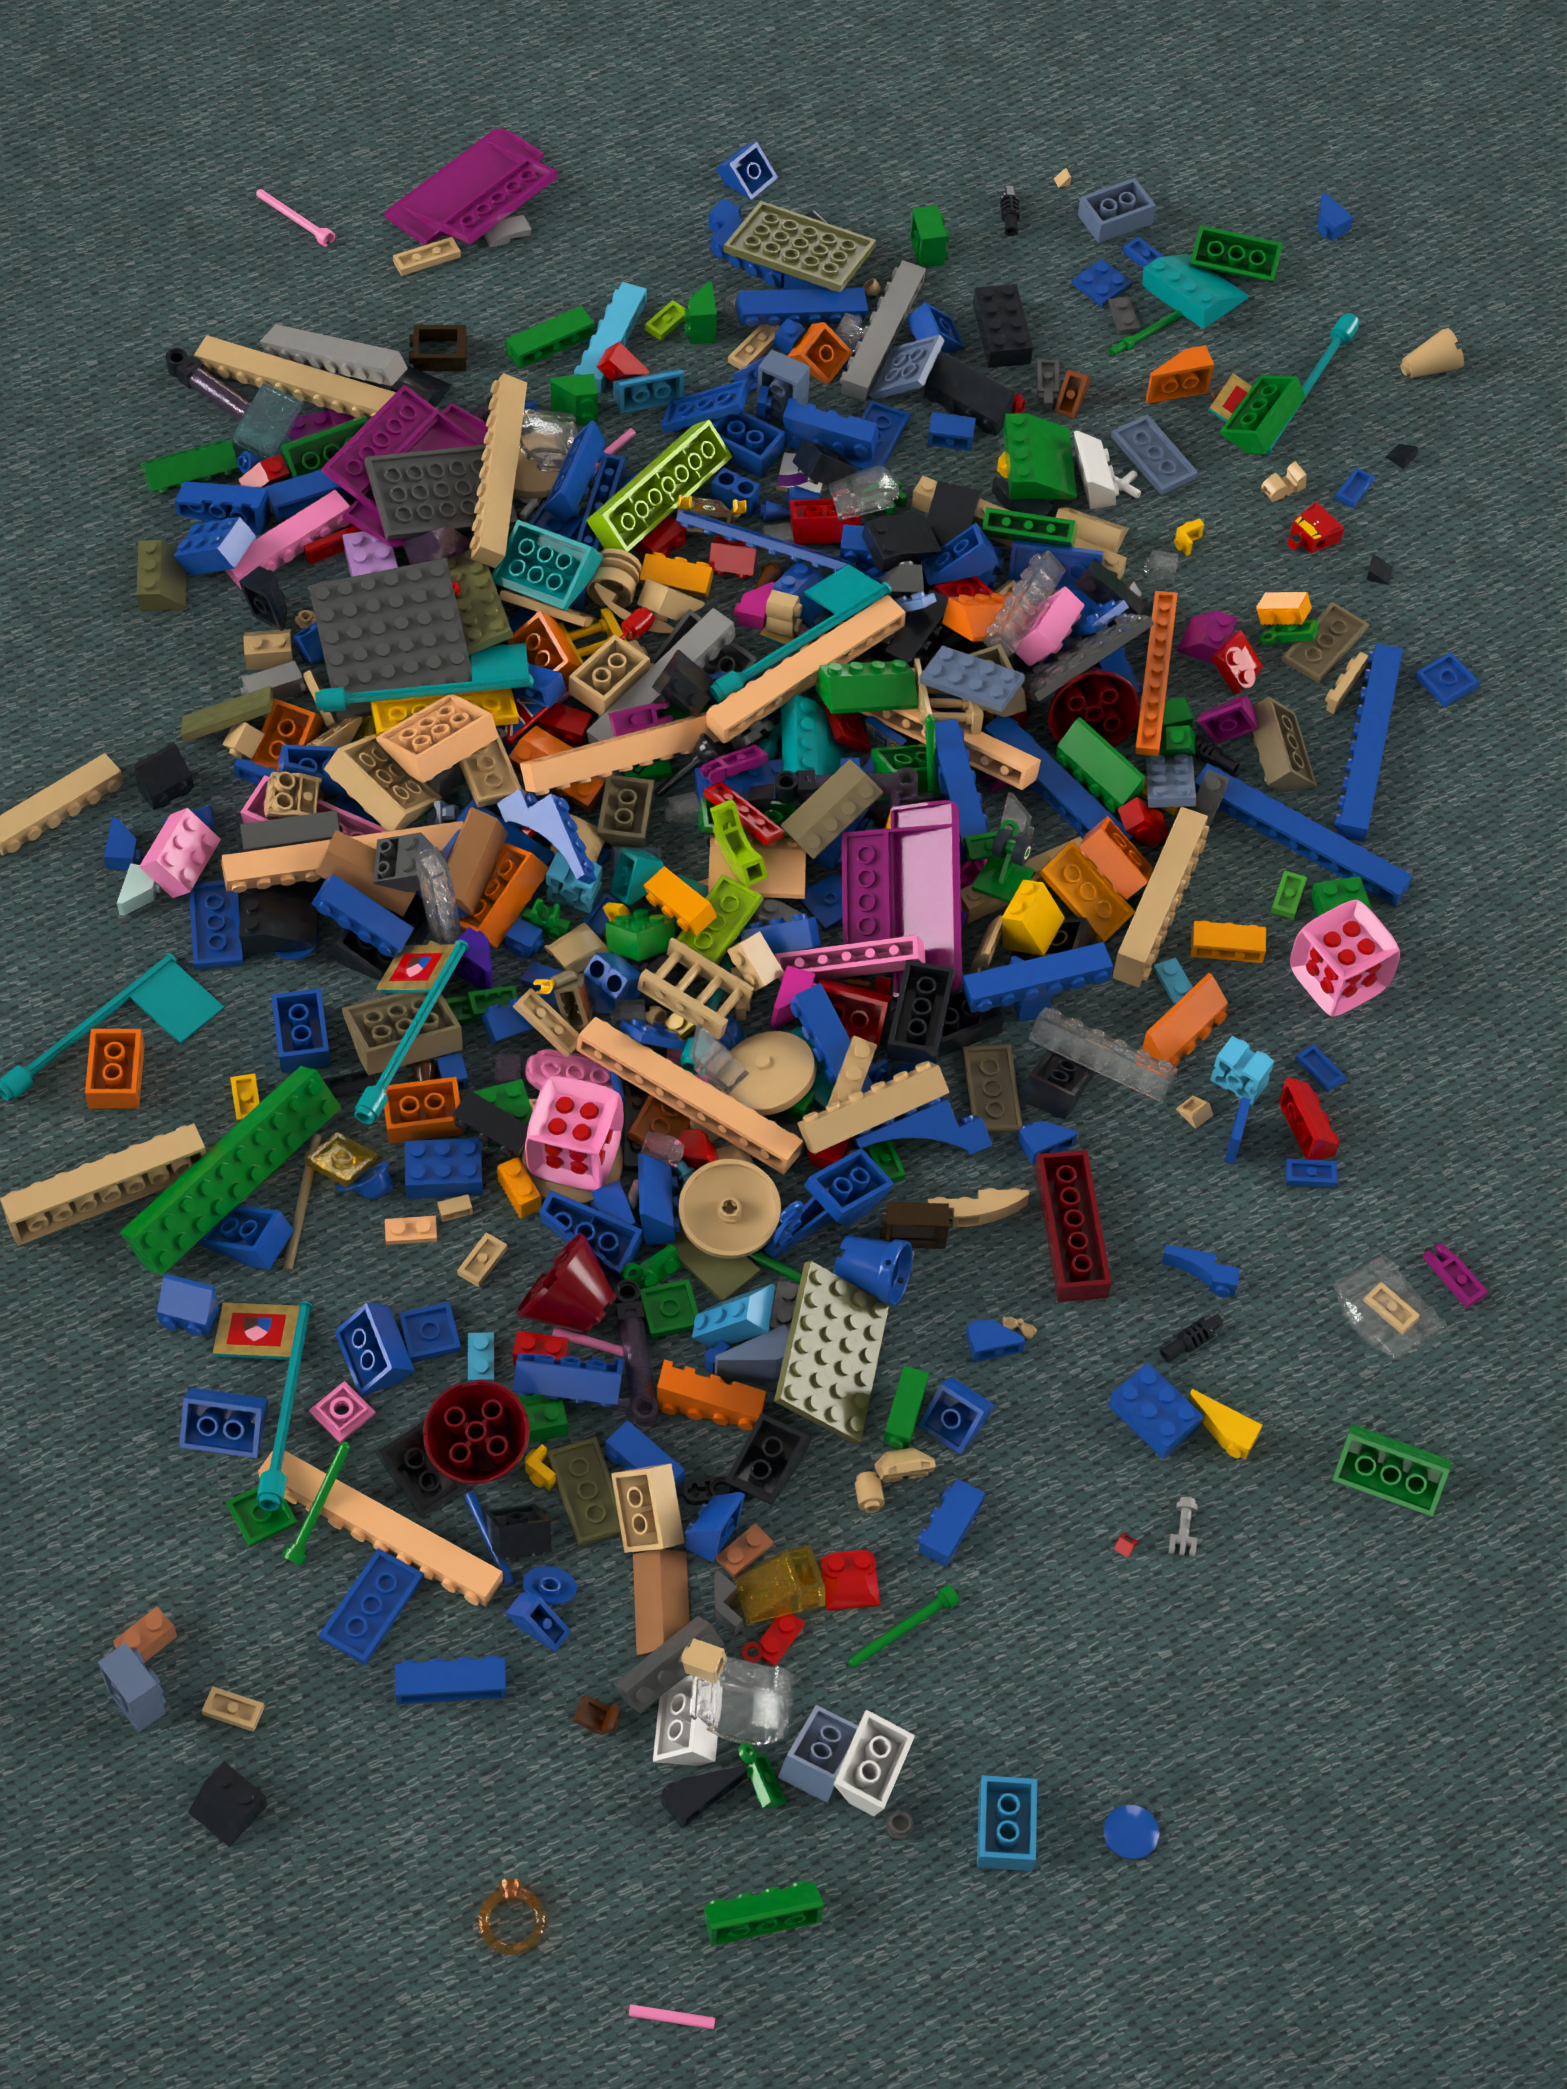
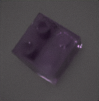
(435, 545)

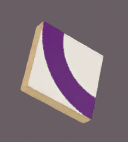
(790, 476)

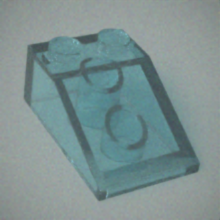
(267, 421)

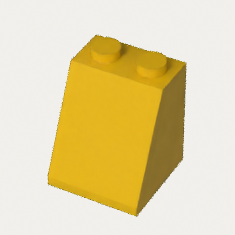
(1031, 919)

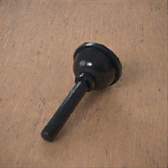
(705, 751)

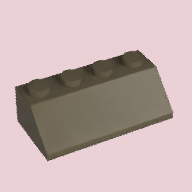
(1282, 747)
(832, 809)

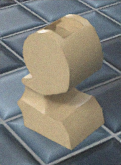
(1278, 487)

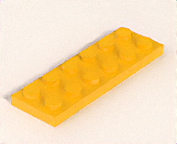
(392, 712)

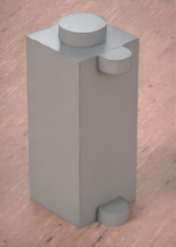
(283, 680)

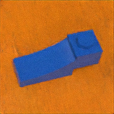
(1219, 1277)

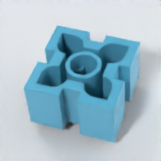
(568, 890)
(1242, 1069)

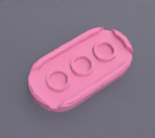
(575, 1066)

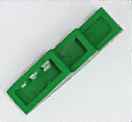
(474, 1004)

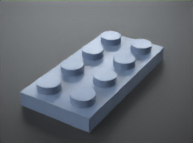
(1154, 454)
(972, 678)
(1170, 781)

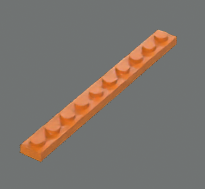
(1156, 674)

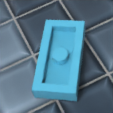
(1173, 979)
(480, 1356)

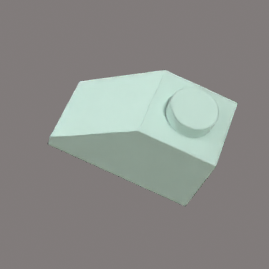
(136, 890)

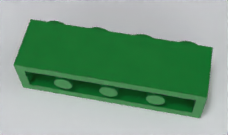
(549, 337)
(1029, 527)

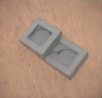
(507, 229)

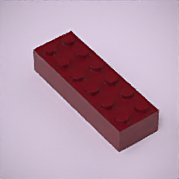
(1072, 1226)

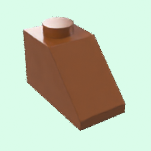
(1072, 393)

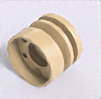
(617, 572)

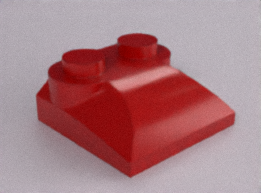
(1237, 663)
(850, 1580)

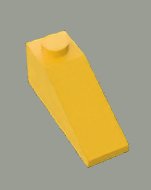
(1228, 1427)

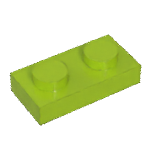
(666, 320)

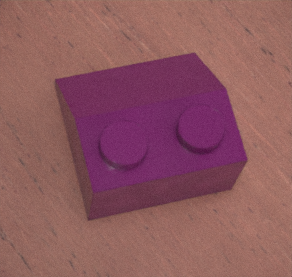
(1207, 634)
(1229, 719)

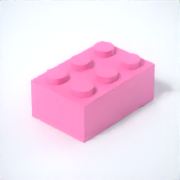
(1051, 627)
(180, 853)

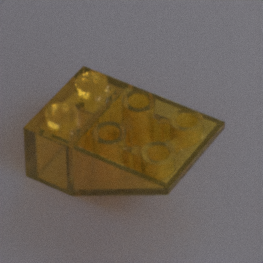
(781, 1585)

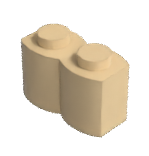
(783, 614)

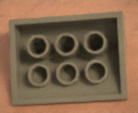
(382, 1023)

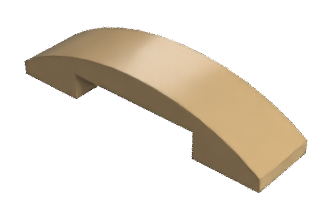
(610, 598)

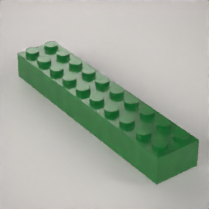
(230, 1170)

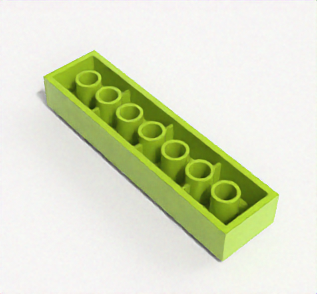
(656, 489)

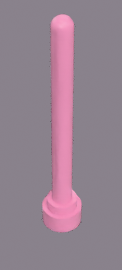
(321, 234)

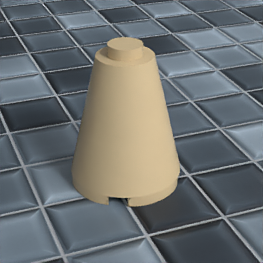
(1434, 356)

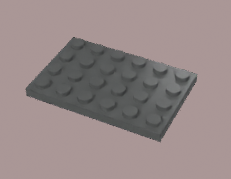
(427, 490)
(1083, 655)

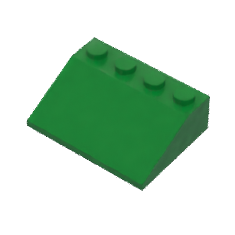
(1038, 458)

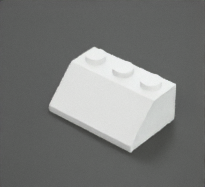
(1095, 471)
(679, 1736)
(873, 1763)

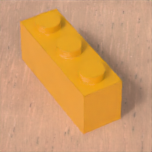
(678, 574)
(679, 901)
(1228, 941)

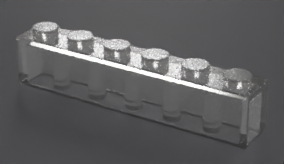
(1025, 602)
(438, 896)
(1103, 1054)

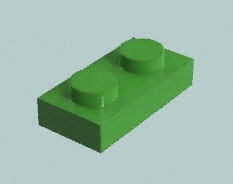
(1288, 894)

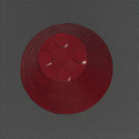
(1101, 700)
(571, 1292)
(476, 1432)

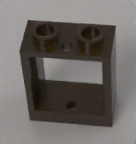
(439, 362)
(918, 1223)

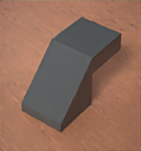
(724, 1594)

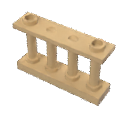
(973, 714)
(683, 1004)

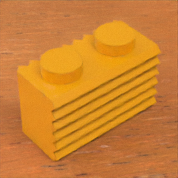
(1284, 608)
(519, 1187)

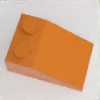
(1181, 376)
(285, 726)

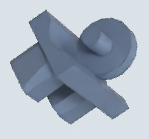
(443, 813)

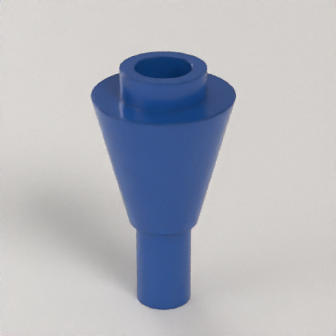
(248, 460)
(771, 511)

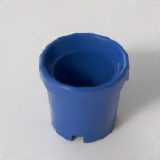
(876, 1266)

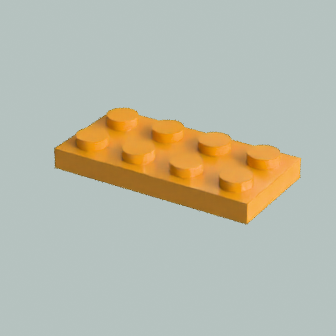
(1086, 891)

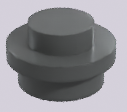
(900, 1825)

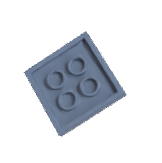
(906, 367)

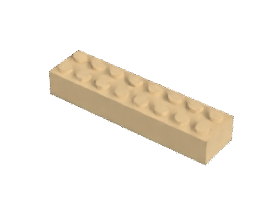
(1161, 898)
(101, 1184)

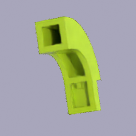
(736, 849)

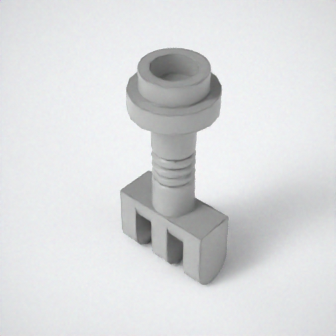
(1187, 1507)

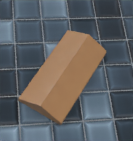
(475, 857)
(355, 865)
(659, 1597)

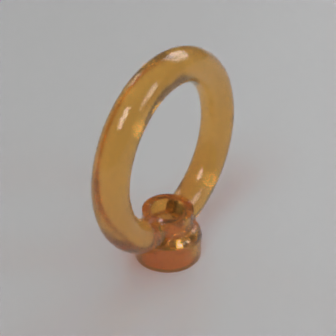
(512, 1890)

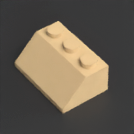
(1094, 529)
(648, 1508)

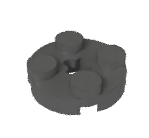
(758, 731)

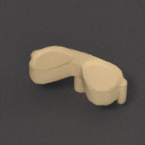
(1027, 1330)

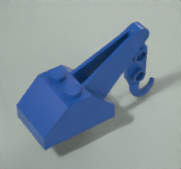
(845, 1191)

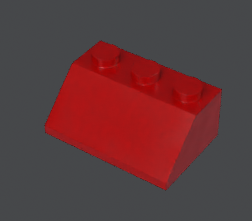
(817, 521)
(859, 1010)
(1308, 1120)

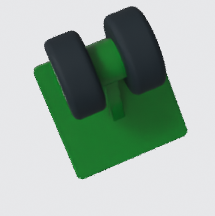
(1003, 875)

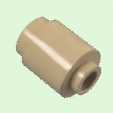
(869, 1492)

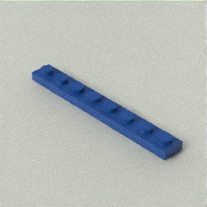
(755, 539)

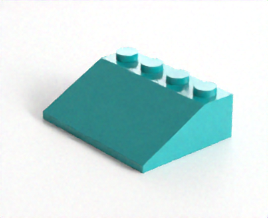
(1191, 289)
(546, 565)
(808, 738)

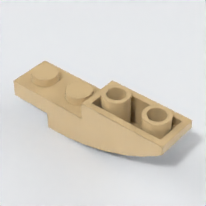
(987, 1208)

